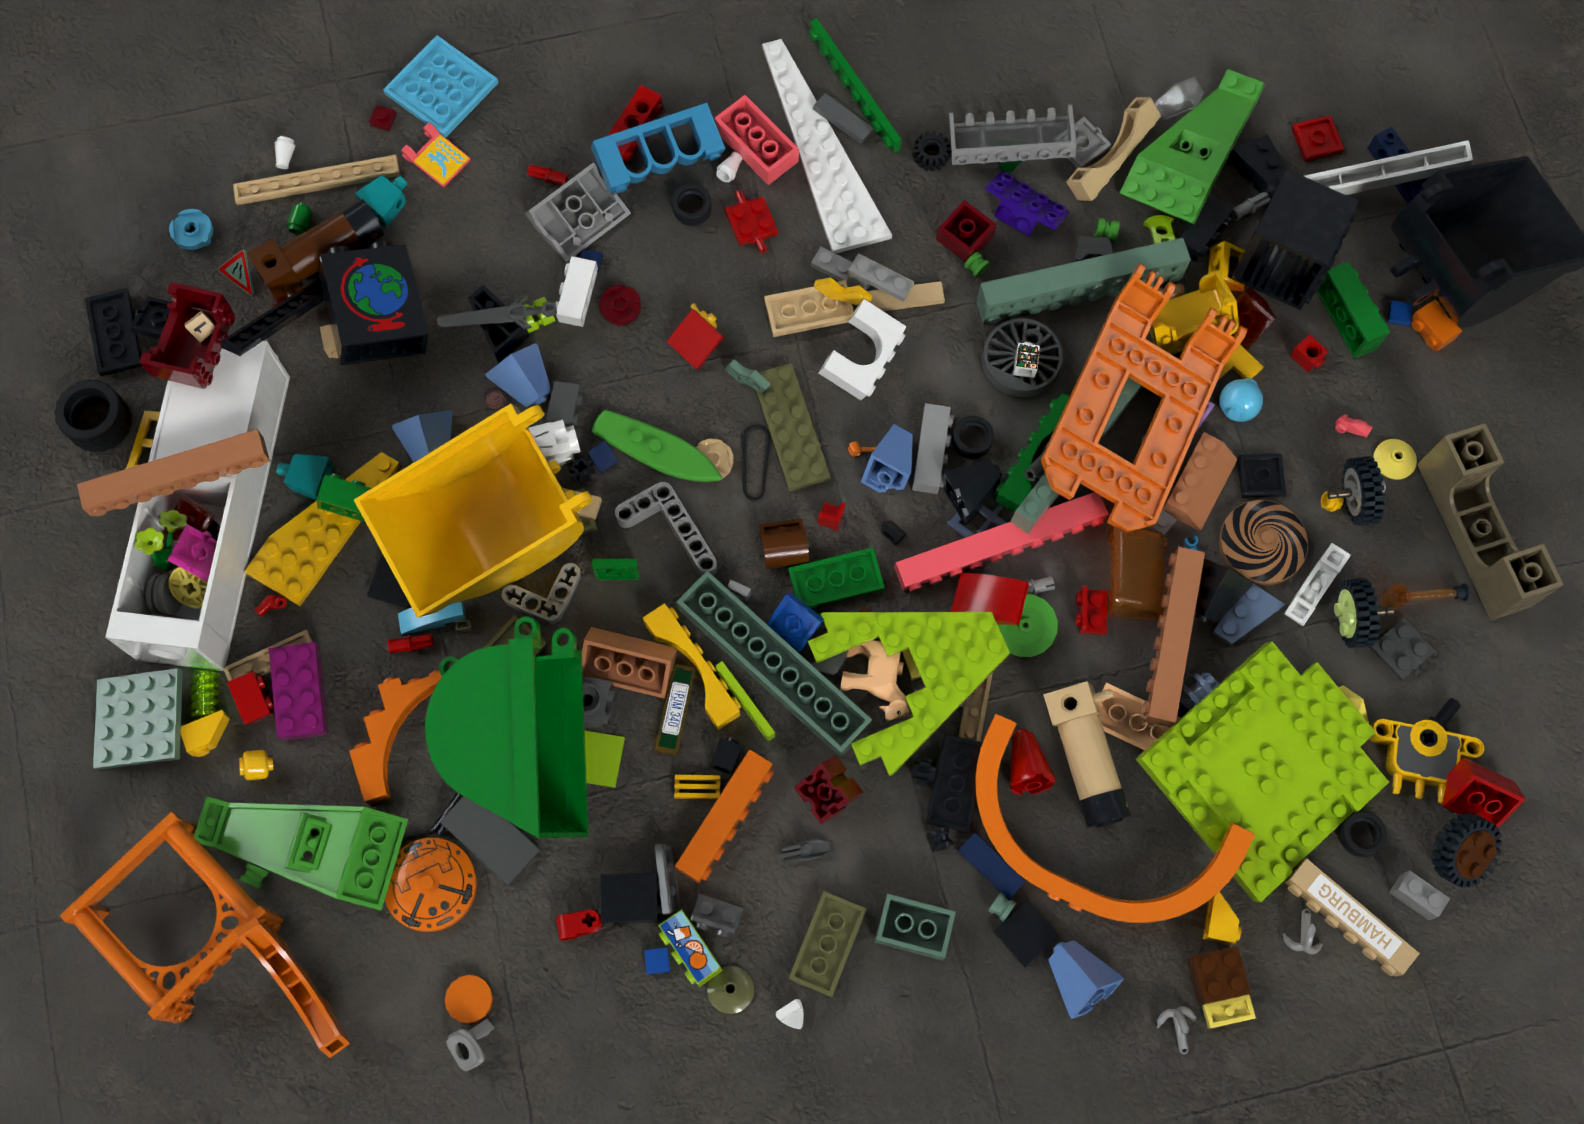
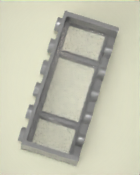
(1012, 138)

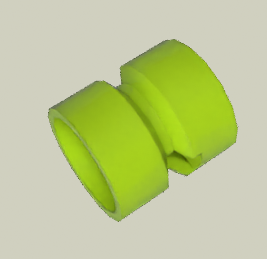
(535, 323)

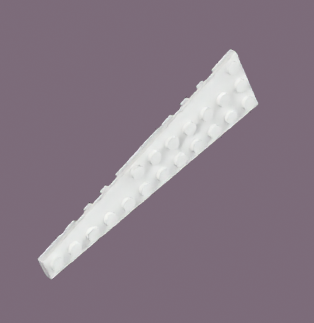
(838, 192)

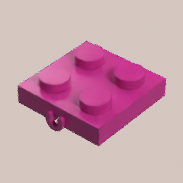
(194, 552)

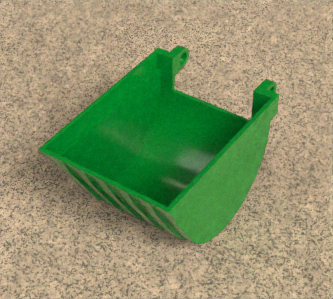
(514, 732)

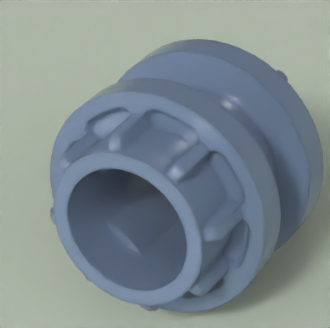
(1196, 692)

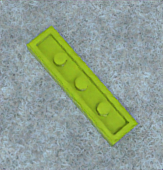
(745, 701)

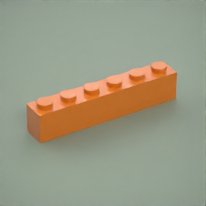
(724, 817)

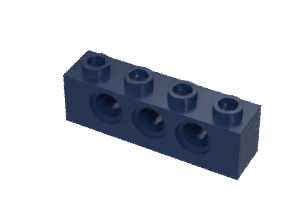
(1387, 145)

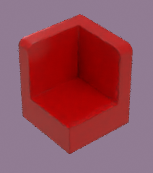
(831, 516)

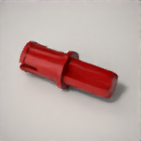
(547, 174)
(410, 643)

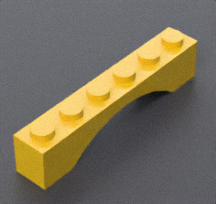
(665, 629)

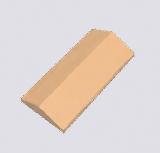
(1124, 719)

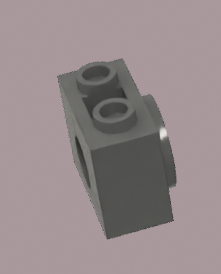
(602, 693)

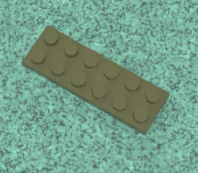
(791, 429)

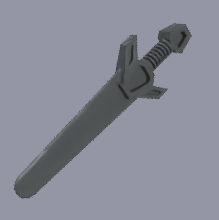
(513, 313)

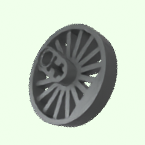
(1009, 383)

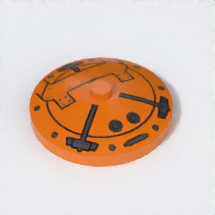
(431, 885)

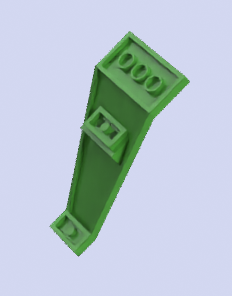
(348, 858)

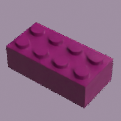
(298, 691)

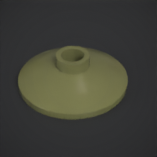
(735, 1001)

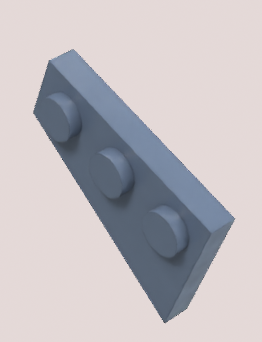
(1246, 614)

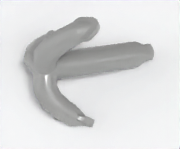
(1307, 936)
(1180, 1024)

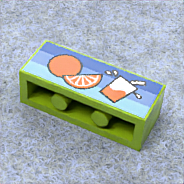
(689, 949)

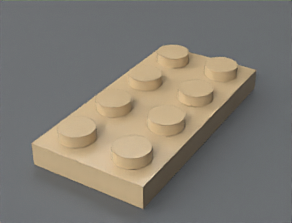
(805, 310)

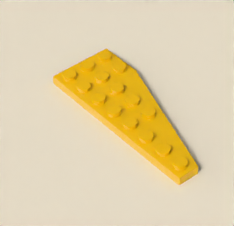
(307, 544)

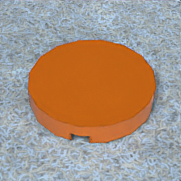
(468, 999)

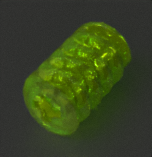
(204, 693)

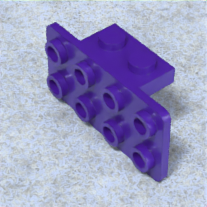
(1023, 206)

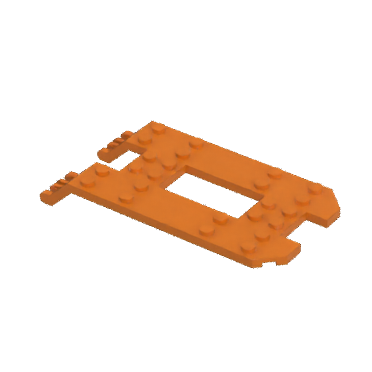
(1182, 383)

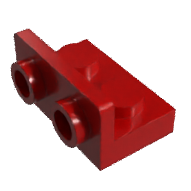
(1092, 611)

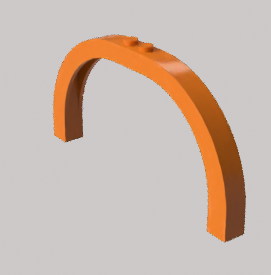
(1196, 893)

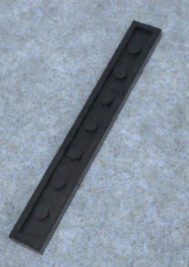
(274, 319)

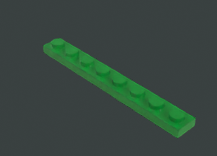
(857, 89)

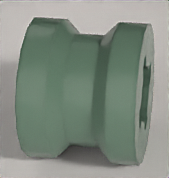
(1001, 906)

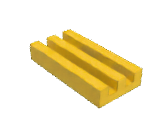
(717, 778)

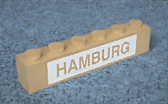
(1351, 918)

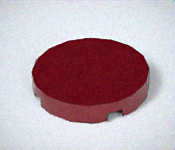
(620, 305)

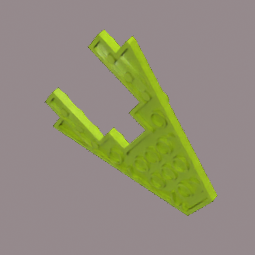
(951, 655)

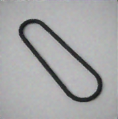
(765, 463)

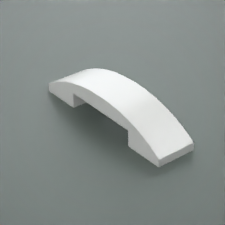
(1316, 584)

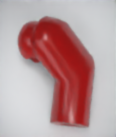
(271, 602)

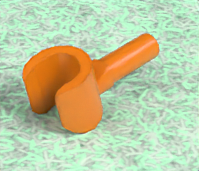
(855, 449)

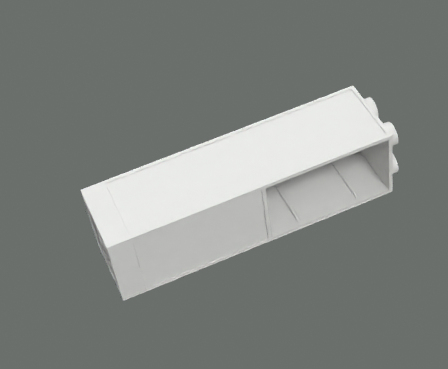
(243, 397)

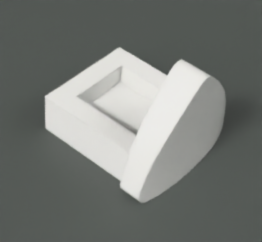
(792, 1014)

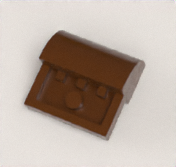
(784, 543)

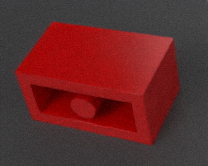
(251, 697)

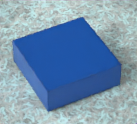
(1400, 313)
(657, 961)

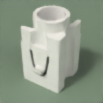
(556, 441)

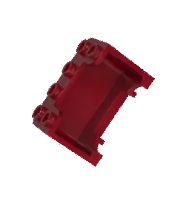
(178, 353)

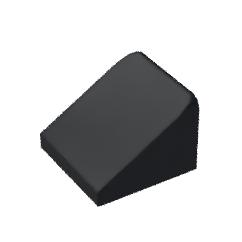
(892, 532)

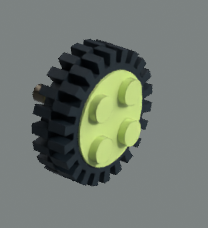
(1358, 612)

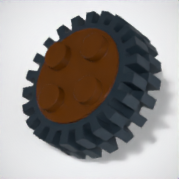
(1466, 850)

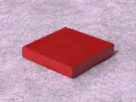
(1317, 138)
(695, 339)

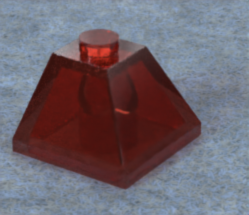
(1254, 315)
(197, 515)

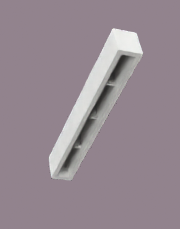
(1395, 169)

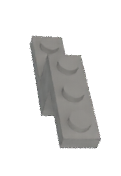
(863, 273)

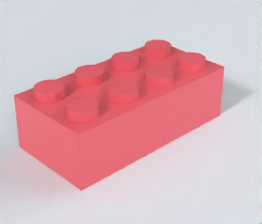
(757, 139)

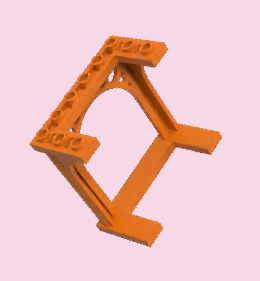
(88, 917)

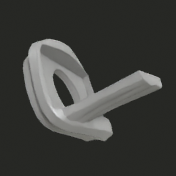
(469, 1039)

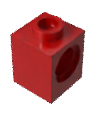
(1312, 346)

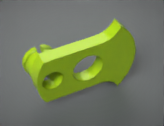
(1160, 222)

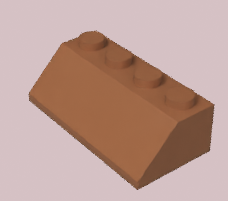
(1200, 482)
(628, 662)

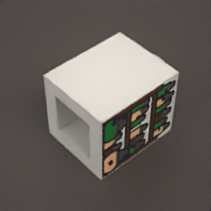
(1026, 359)

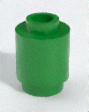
(299, 219)

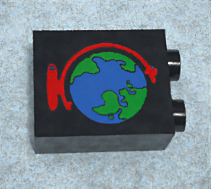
(372, 303)

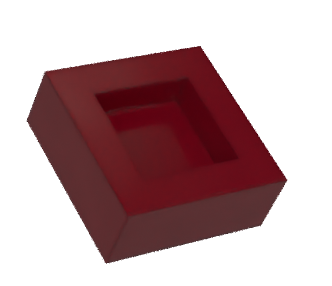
(382, 118)

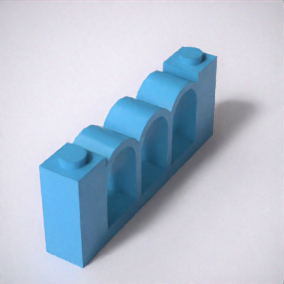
(703, 130)

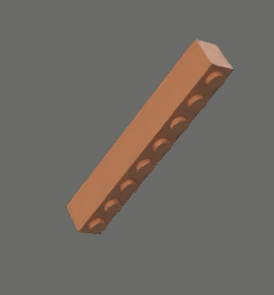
(173, 473)
(1174, 637)

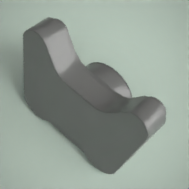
(1092, 247)
(831, 665)

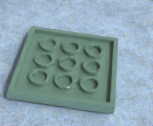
(138, 719)

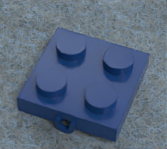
(795, 622)

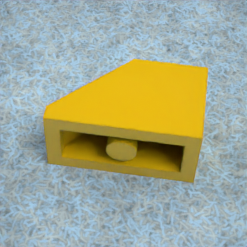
(204, 733)
(1221, 922)

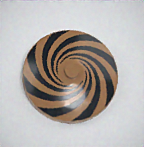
(1263, 542)

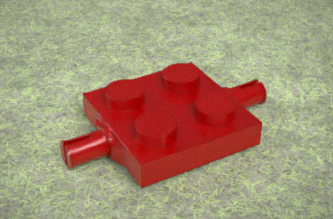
(751, 221)

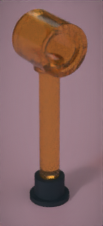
(1404, 595)

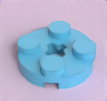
(199, 238)

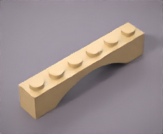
(1137, 121)

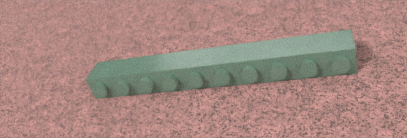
(1042, 495)

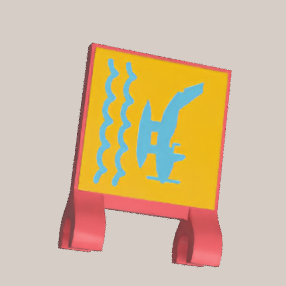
(437, 157)

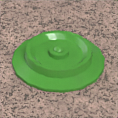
(1035, 630)

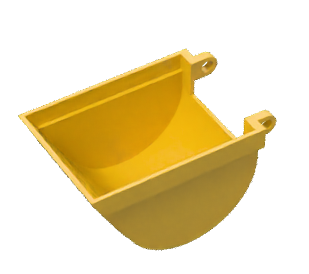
(473, 513)

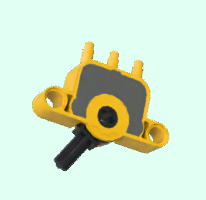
(1425, 762)

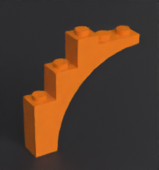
(382, 726)
(296, 984)

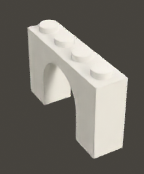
(884, 332)

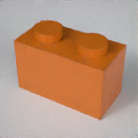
(1435, 326)

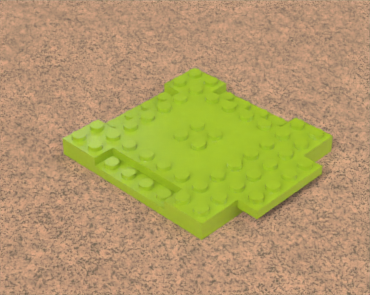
(1270, 757)

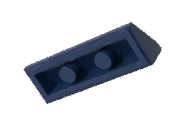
(991, 866)

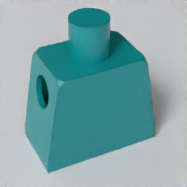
(384, 197)
(305, 473)

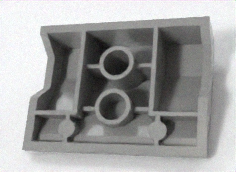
(577, 213)

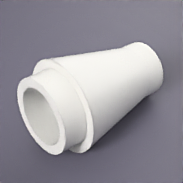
(283, 150)
(728, 168)

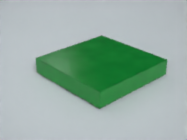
(616, 569)

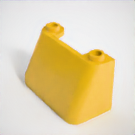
(1185, 313)

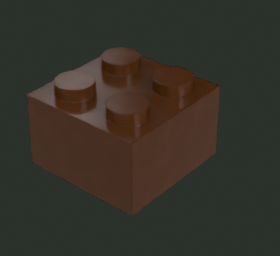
(1218, 975)

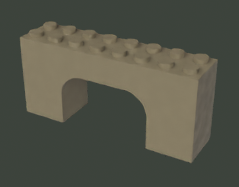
(1458, 480)

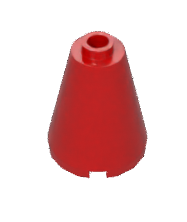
(1028, 765)

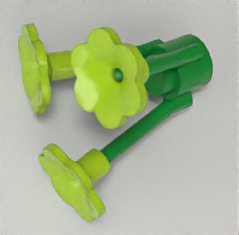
(152, 541)

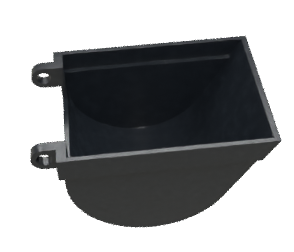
(1486, 238)

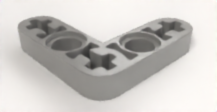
(551, 602)

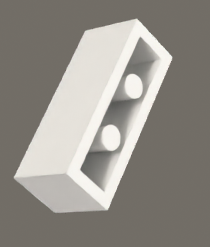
(576, 291)

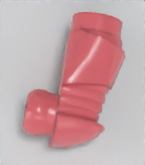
(1353, 426)

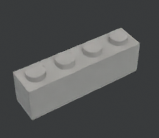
(931, 448)

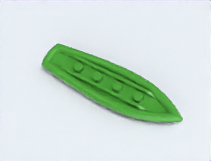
(655, 447)

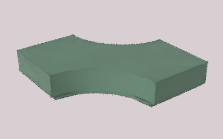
(747, 376)

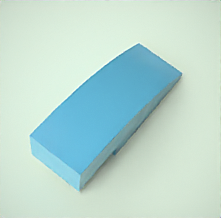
(411, 624)

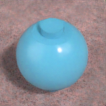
(1241, 400)

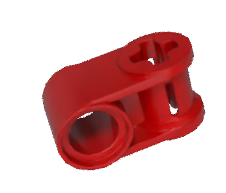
(573, 924)

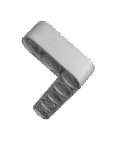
(676, 522)

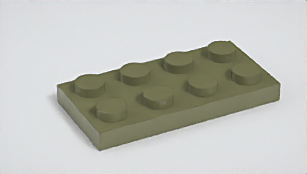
(827, 944)

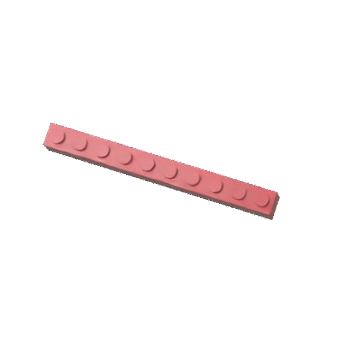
(999, 541)

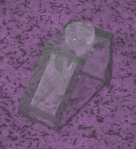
(1180, 98)

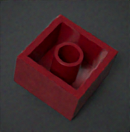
(965, 231)

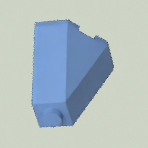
(523, 376)
(424, 433)
(890, 462)
(1081, 977)

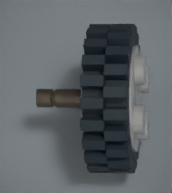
(1362, 490)

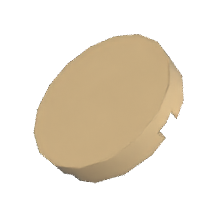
(718, 454)

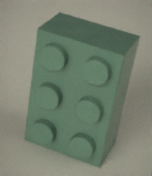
(915, 927)

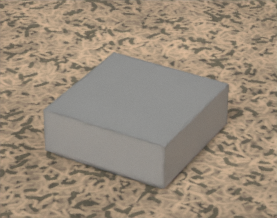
(739, 590)

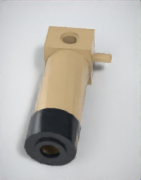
(1088, 753)

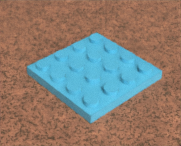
(441, 86)

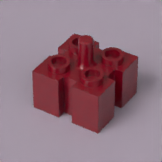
(828, 789)

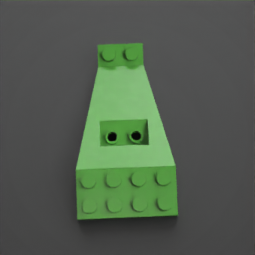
(1181, 178)

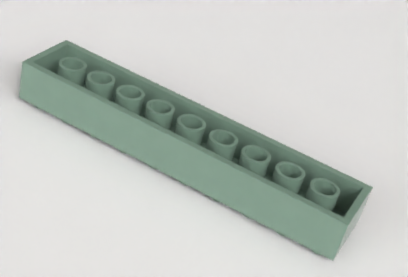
(1078, 281)
(774, 664)

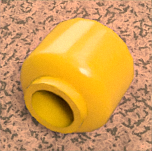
(255, 765)

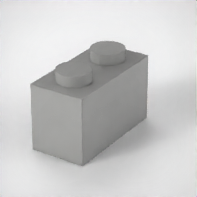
(1419, 895)

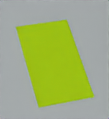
(603, 758)

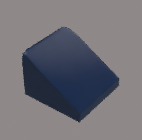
(602, 456)

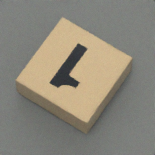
(200, 326)

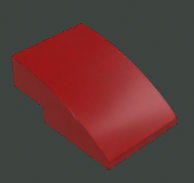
(992, 594)

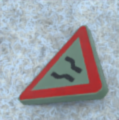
(239, 271)

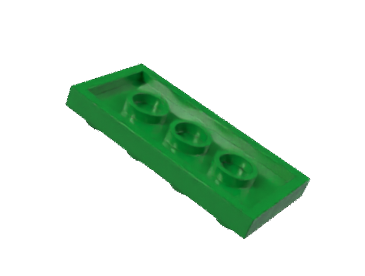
(837, 578)

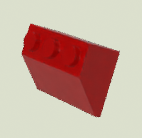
(1481, 792)

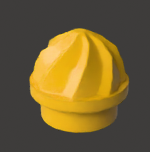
(1331, 504)

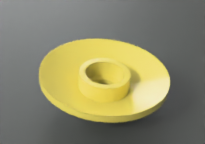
(1389, 464)

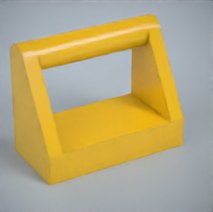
(1219, 261)

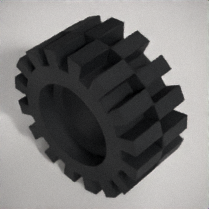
(935, 141)

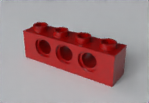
(643, 100)

